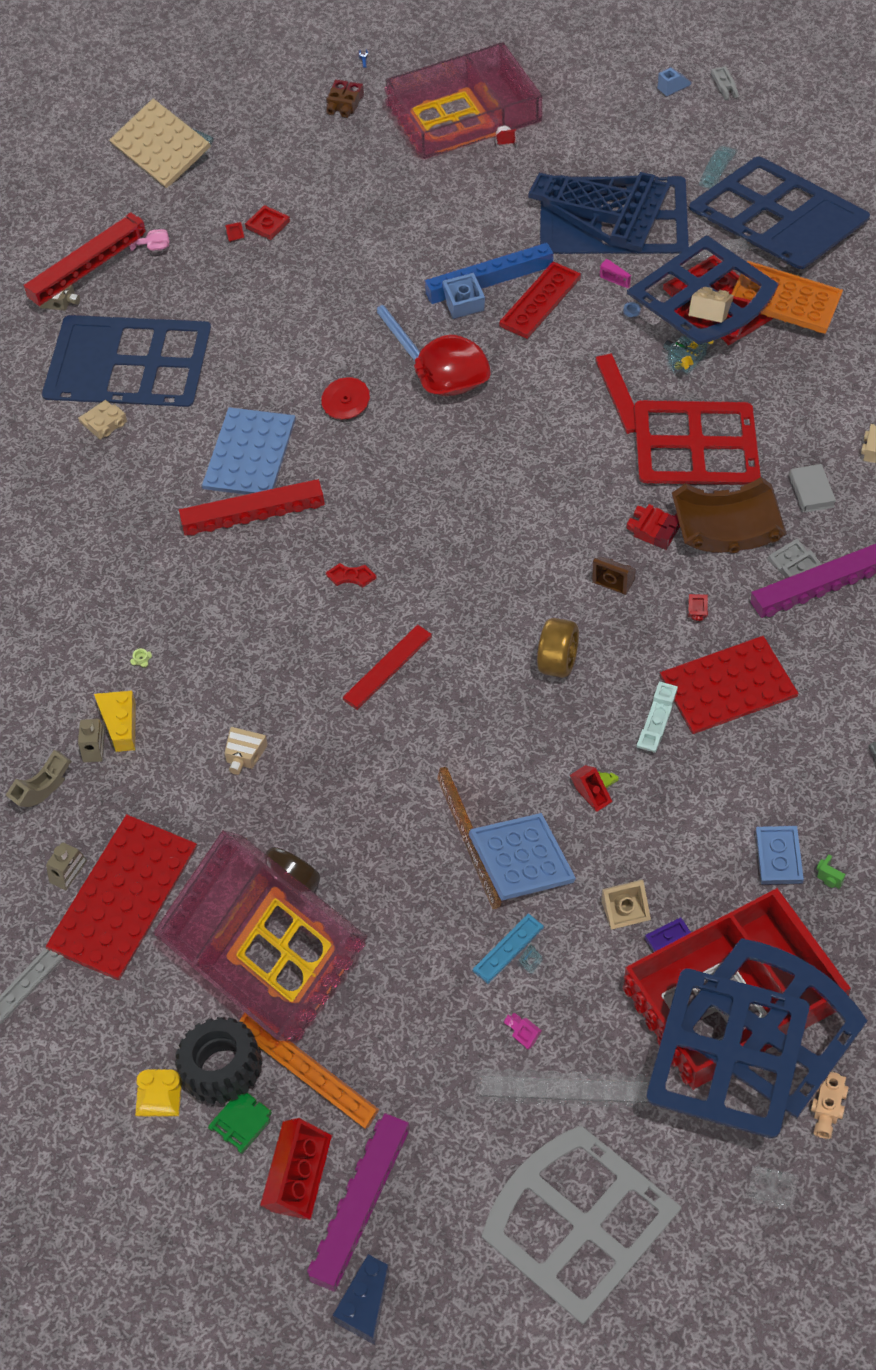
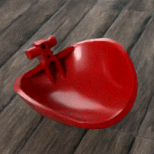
(451, 366)

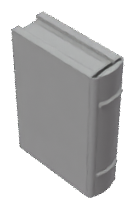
(812, 488)

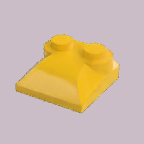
(158, 1093)

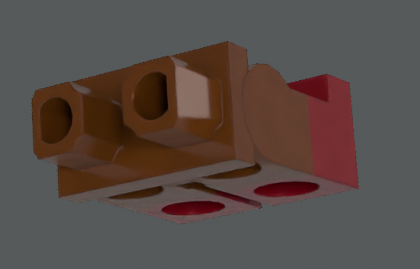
(344, 99)

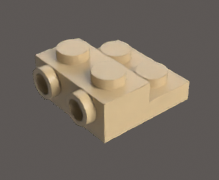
(103, 419)

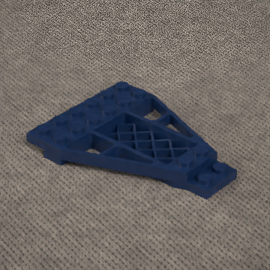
(631, 222)

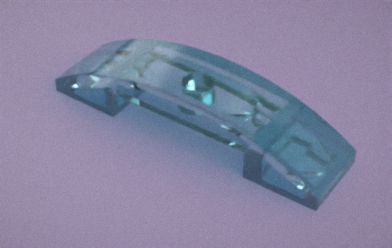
(716, 166)

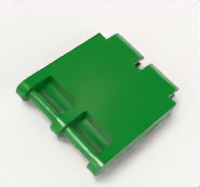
(241, 1121)

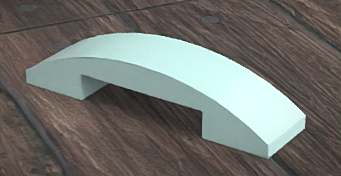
(658, 717)

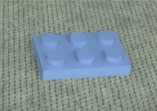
(779, 855)

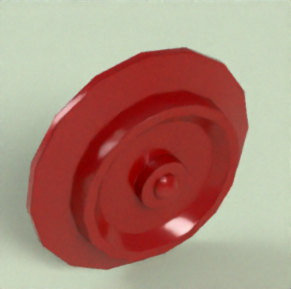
(345, 398)

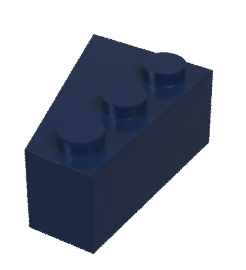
(363, 1300)

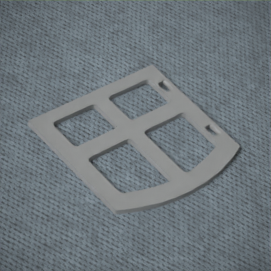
(585, 1225)

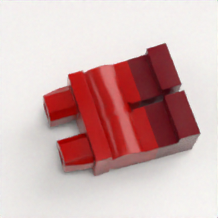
(654, 526)

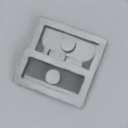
(793, 559)

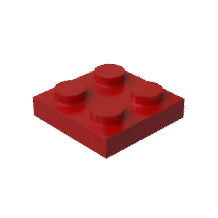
(267, 222)

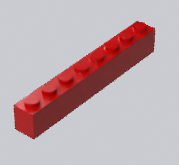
(82, 261)
(251, 507)

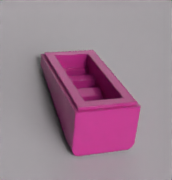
(611, 272)

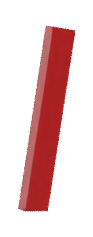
(617, 391)
(387, 667)

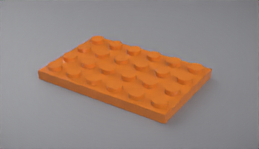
(795, 300)

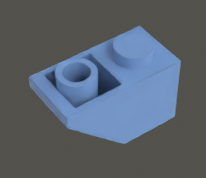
(671, 81)

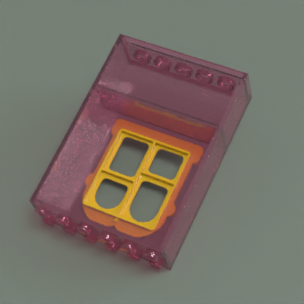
(487, 80)
(225, 911)

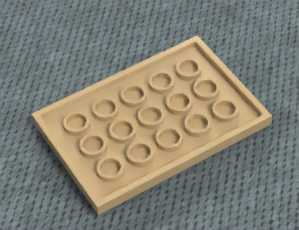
(160, 143)

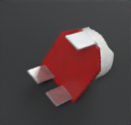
(505, 135)

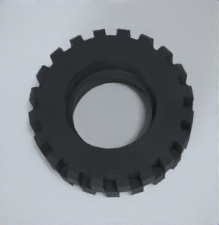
(225, 1082)

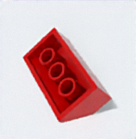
(296, 1169)

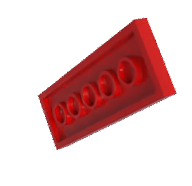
(540, 300)

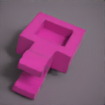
(525, 1030)

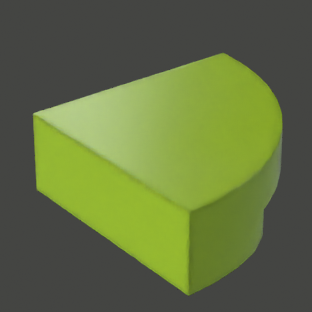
(608, 778)

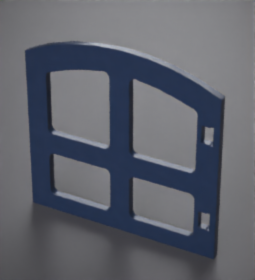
(729, 262)
(766, 1029)

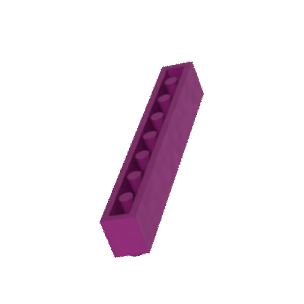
(815, 582)
(358, 1203)

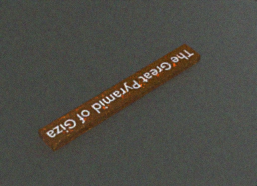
(464, 826)

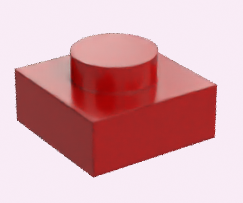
(234, 231)

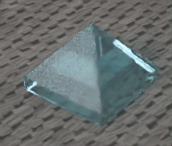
(530, 952)

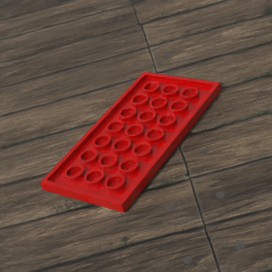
(121, 897)

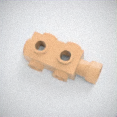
(830, 1095)

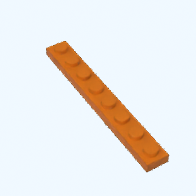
(314, 1075)

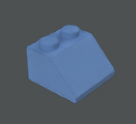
(463, 295)

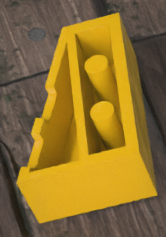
(119, 716)

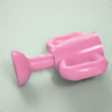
(155, 240)

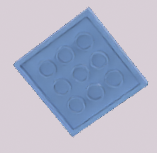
(521, 856)

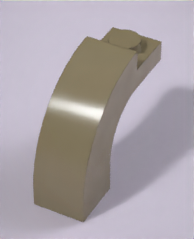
(38, 788)

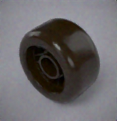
(295, 866)

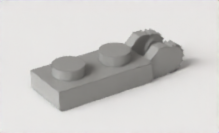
(724, 82)

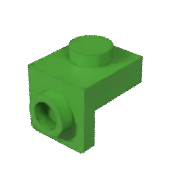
(829, 875)

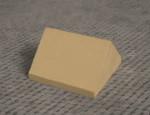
(626, 904)

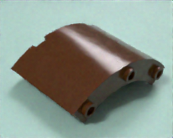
(729, 519)

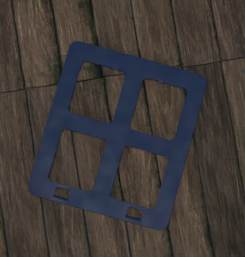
(728, 1053)

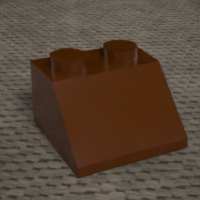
(613, 575)

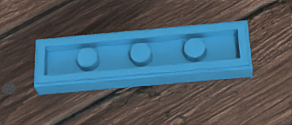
(508, 948)

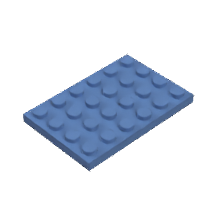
(248, 451)

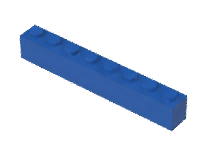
(495, 270)

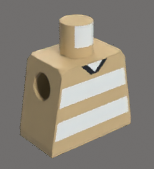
(244, 749)

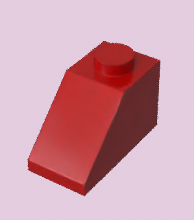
(591, 787)

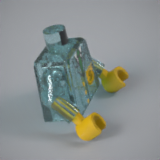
(685, 353)

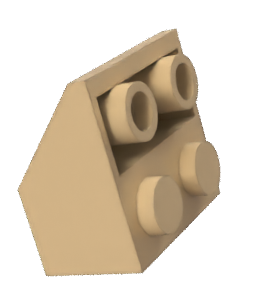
(710, 304)

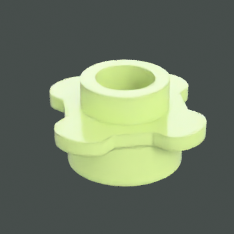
(141, 653)

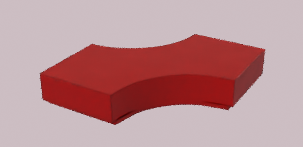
(358, 575)

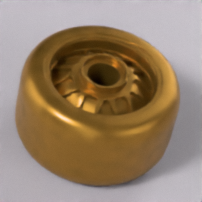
(558, 647)

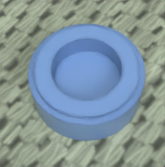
(631, 309)

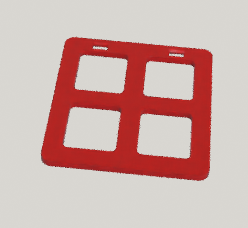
(695, 442)

